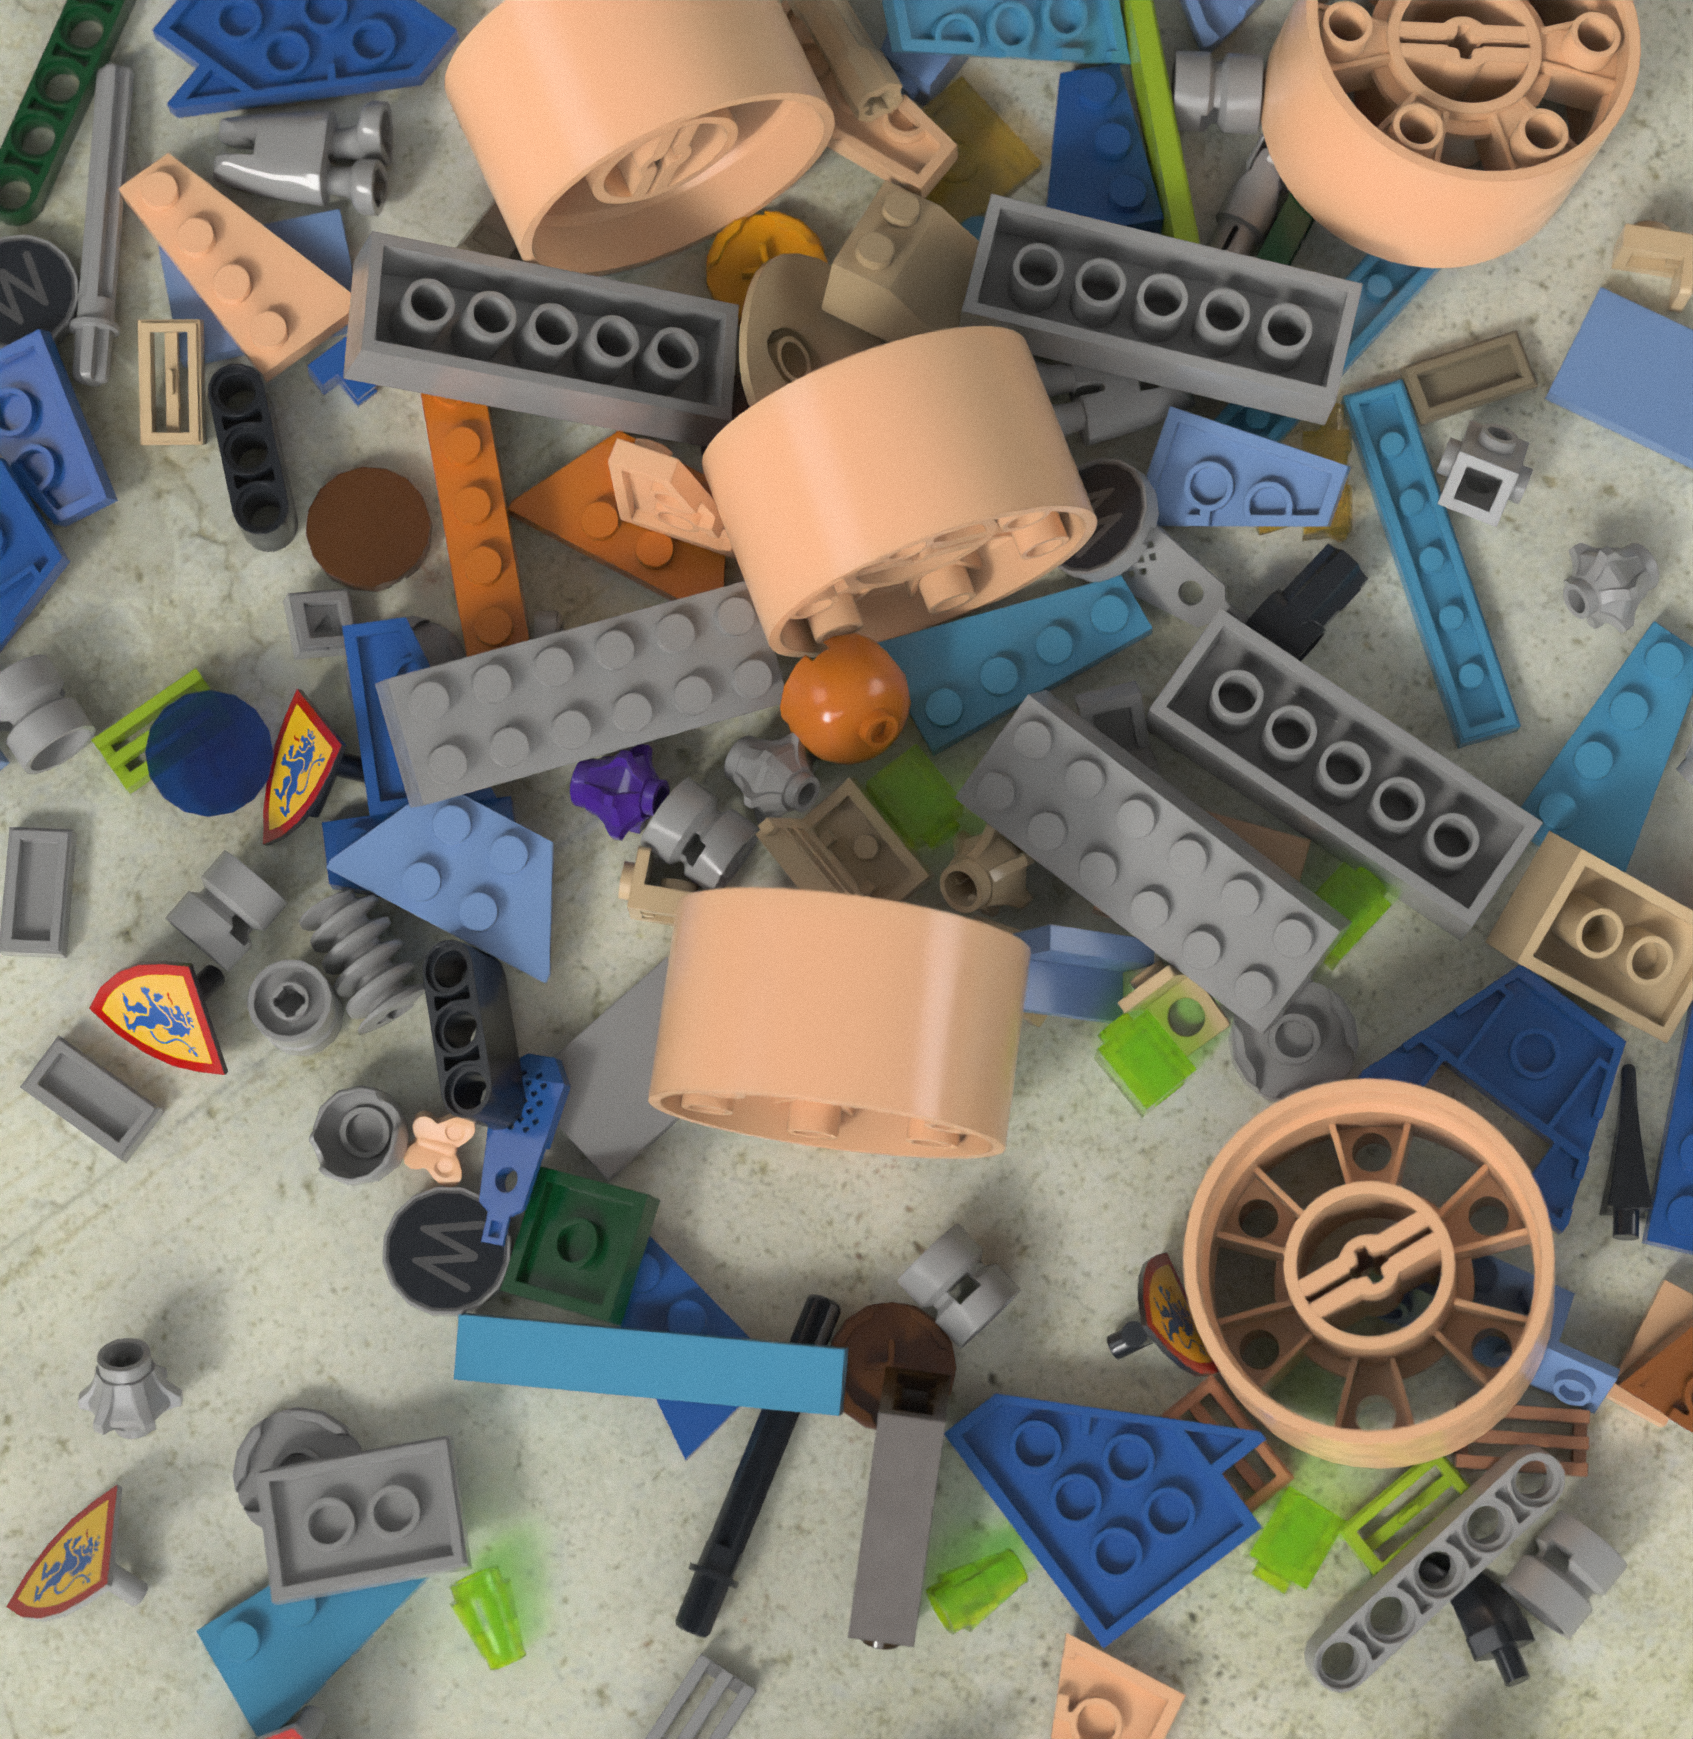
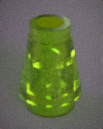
(975, 1590)
(489, 1616)

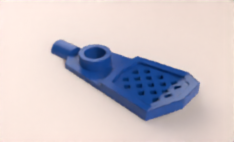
(522, 1149)

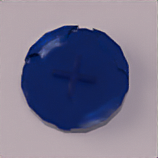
(209, 753)

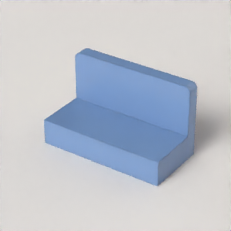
(1080, 971)

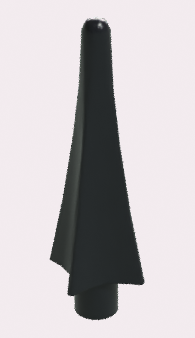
(1627, 1185)

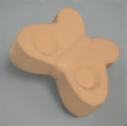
(437, 1146)

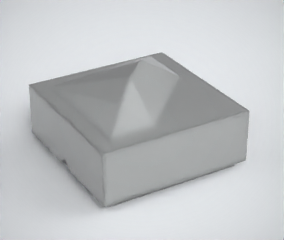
(317, 622)

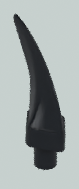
(1488, 1618)

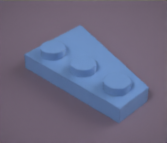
(1239, 479)

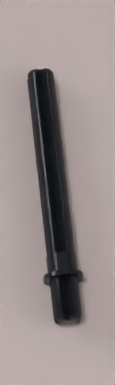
(748, 1489)

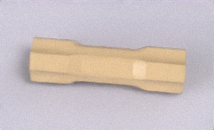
(858, 66)

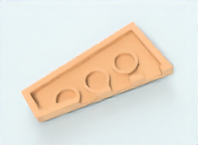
(896, 146)
(246, 275)

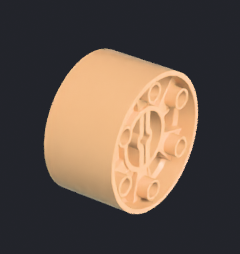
(1433, 97)
(634, 122)
(898, 489)
(840, 1023)
(1424, 1243)

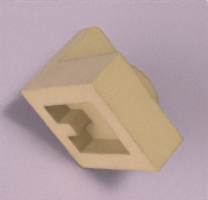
(648, 901)

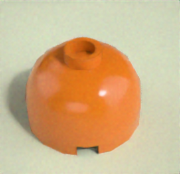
(846, 700)

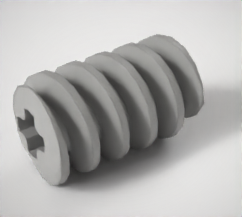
(361, 959)

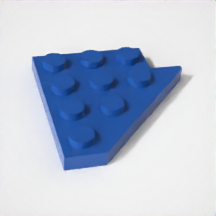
(298, 50)
(1110, 1498)

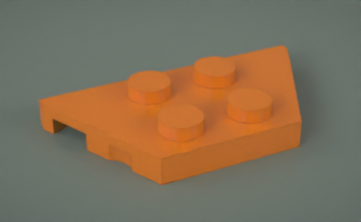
(582, 513)

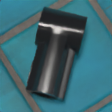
(1299, 613)

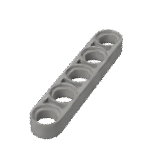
(1401, 1574)

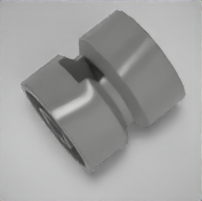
(1217, 91)
(40, 721)
(700, 835)
(226, 910)
(295, 1007)
(942, 1269)
(1564, 1574)

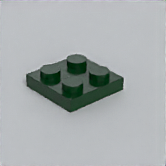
(580, 1245)

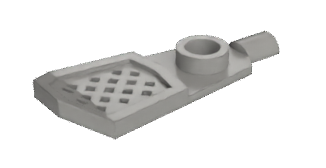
(1167, 574)

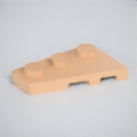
(664, 496)
(1109, 1698)

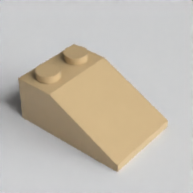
(902, 268)
(1601, 936)

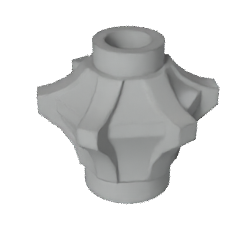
(1609, 583)
(773, 775)
(128, 1390)

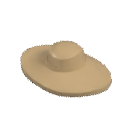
(785, 328)

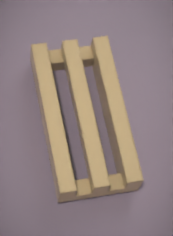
(196, 382)

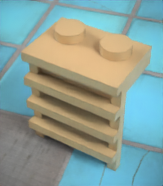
(846, 848)

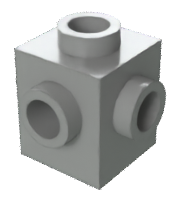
(1484, 472)

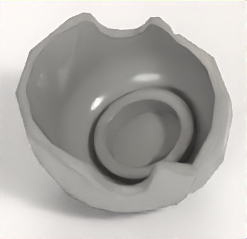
(359, 1135)

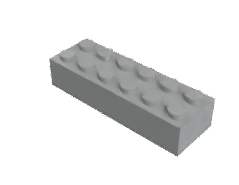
(1163, 309)
(540, 340)
(579, 694)
(1341, 774)
(1153, 860)

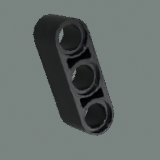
(249, 429)
(492, 1056)

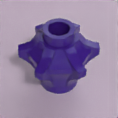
(619, 789)

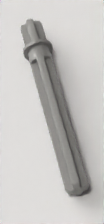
(95, 318)

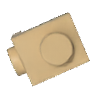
(1658, 251)

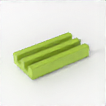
(136, 721)
(1364, 1549)

